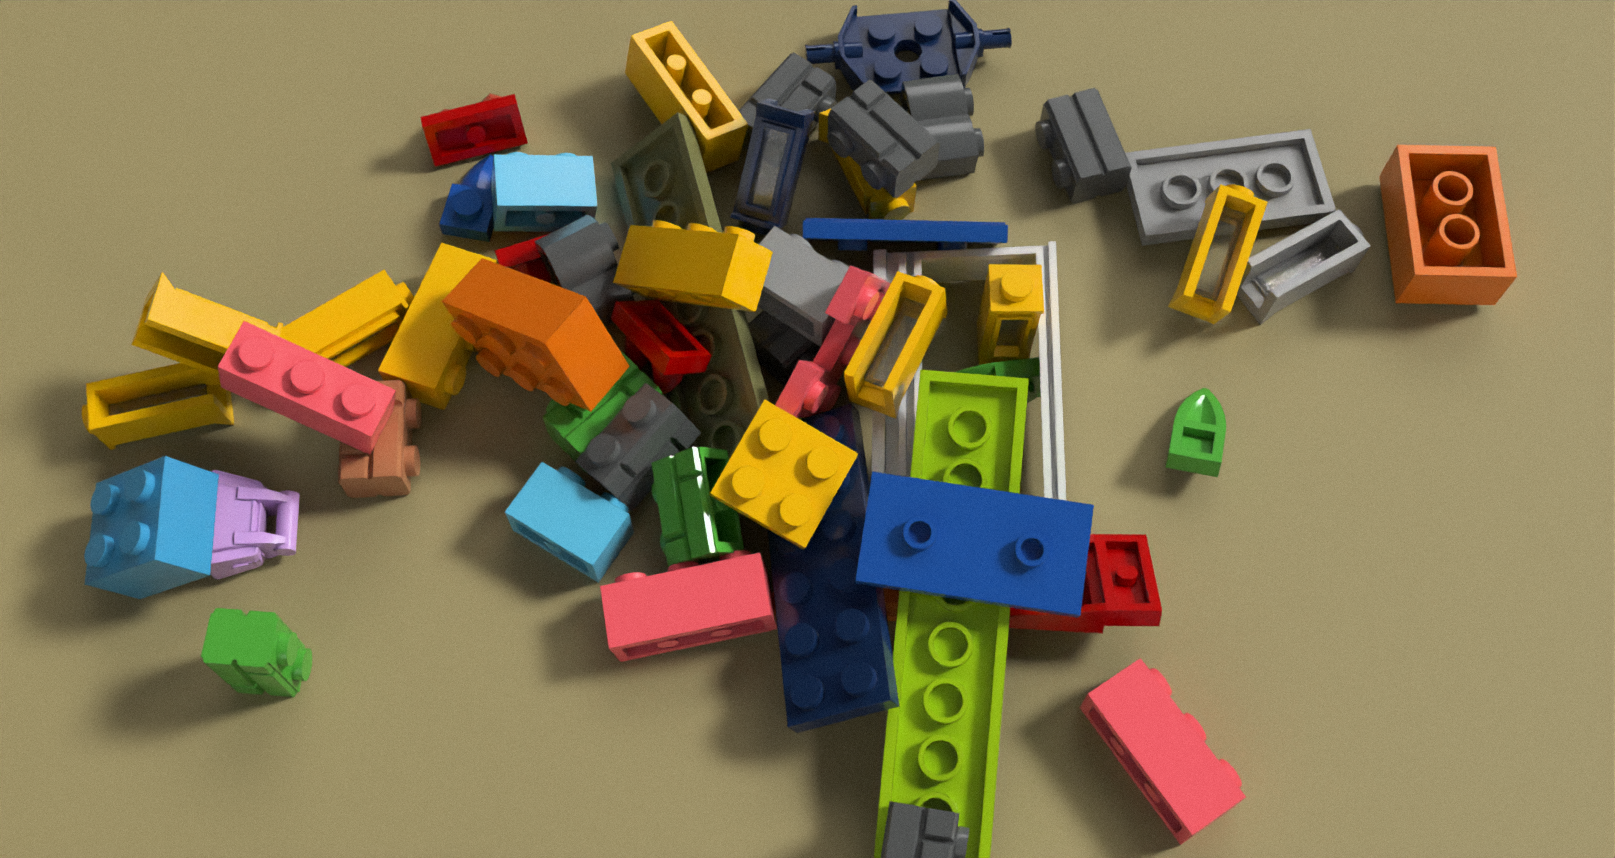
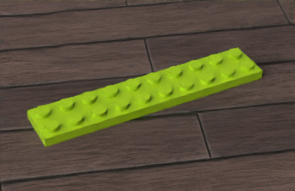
(952, 650)

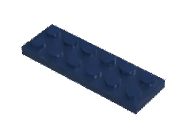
(827, 625)

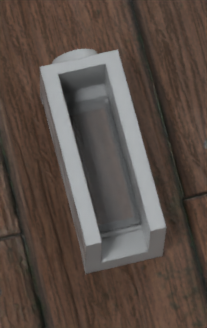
(1301, 264)

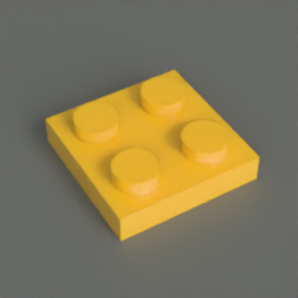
(783, 474)

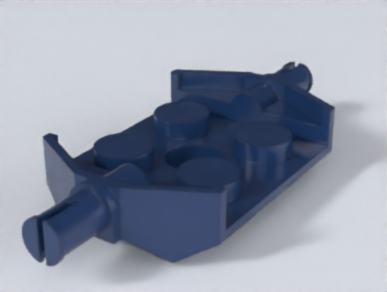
(943, 40)

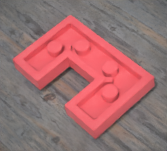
(814, 384)

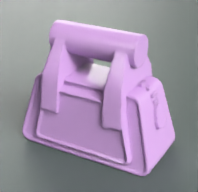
(241, 524)

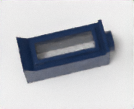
(772, 166)

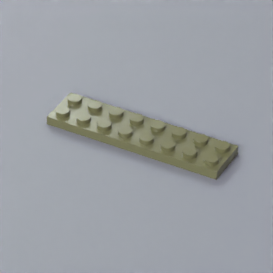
(669, 183)

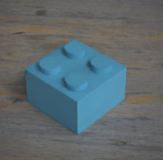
(152, 528)

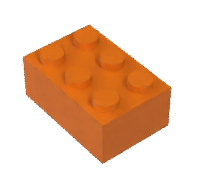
(1447, 225)
(536, 334)

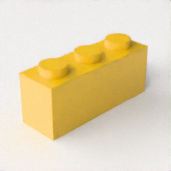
(675, 81)
(694, 265)
(426, 347)

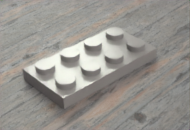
(1173, 182)

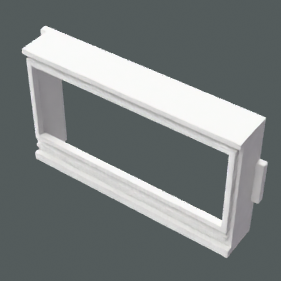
(895, 437)

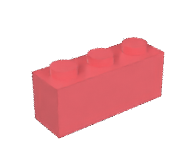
(306, 387)
(688, 606)
(1162, 750)

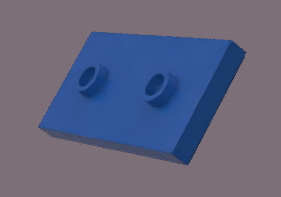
(949, 235)
(975, 544)

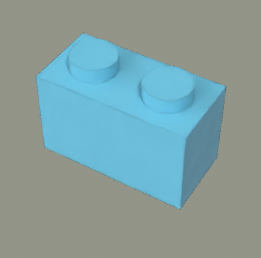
(541, 191)
(571, 520)

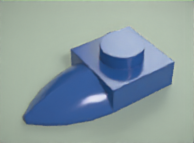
(469, 205)

